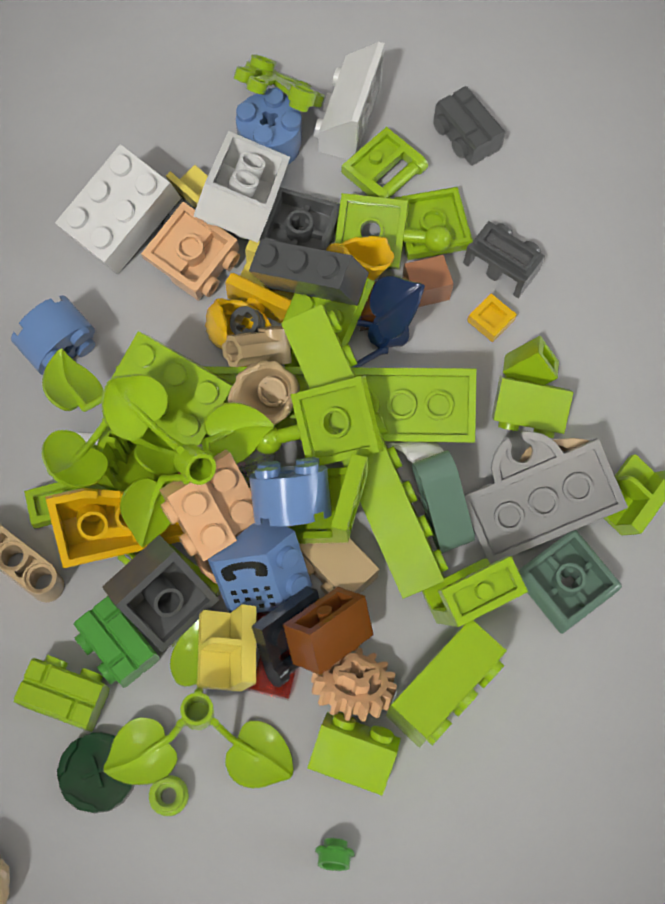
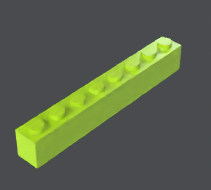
(384, 496)

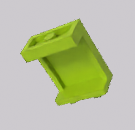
(474, 591)

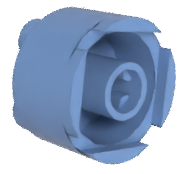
(271, 122)
(52, 328)
(290, 493)

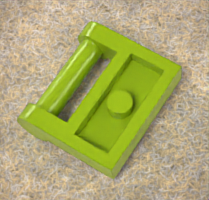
(377, 159)

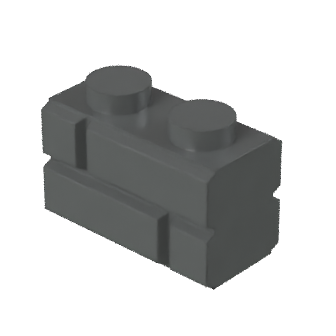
(468, 126)

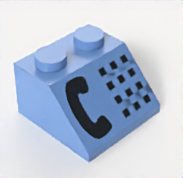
(260, 568)

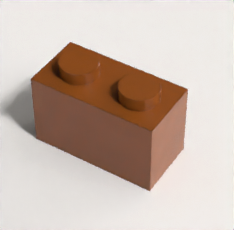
(328, 630)

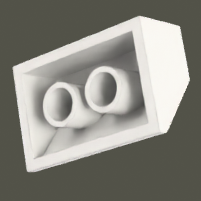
(351, 102)

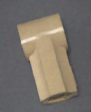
(264, 345)

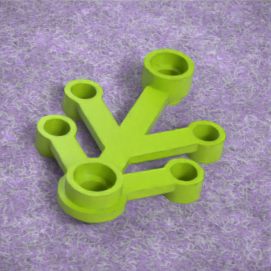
(260, 74)

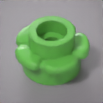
(334, 855)

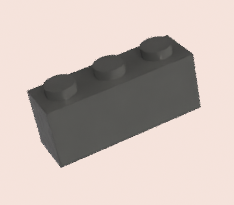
(309, 271)

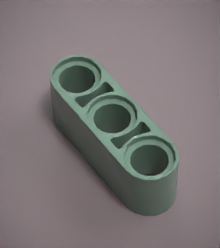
(443, 501)

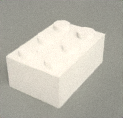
(241, 187)
(118, 209)

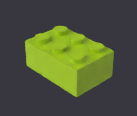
(189, 386)
(447, 684)

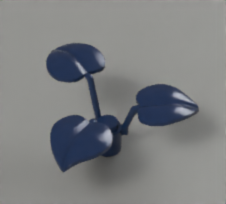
(394, 305)

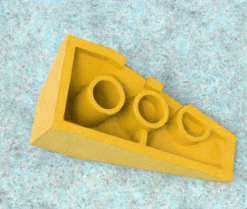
(92, 528)

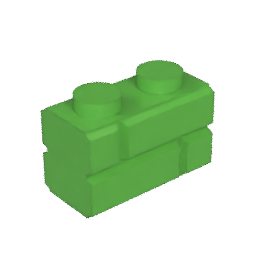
(116, 642)

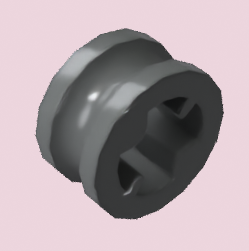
(238, 316)

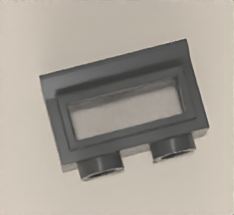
(505, 255)

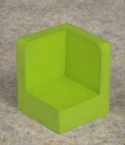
(532, 362)

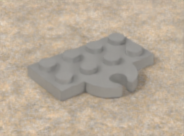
(541, 495)

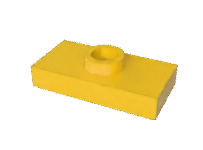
(268, 302)

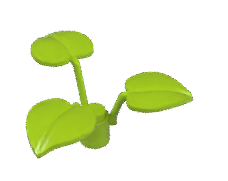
(133, 405)
(66, 453)
(144, 754)

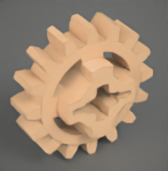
(356, 686)

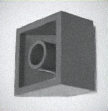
(160, 593)

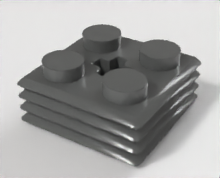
(298, 210)

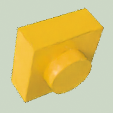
(491, 317)

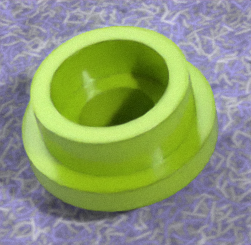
(157, 790)

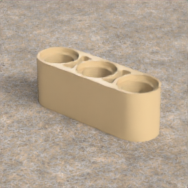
(30, 568)

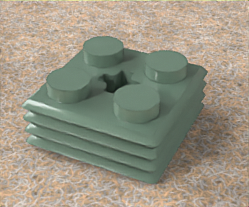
(568, 558)

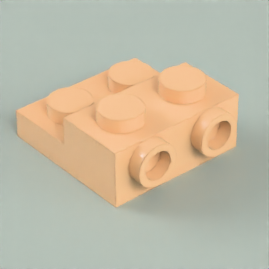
(192, 252)
(210, 511)

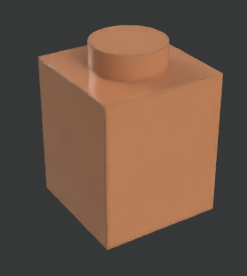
(434, 275)

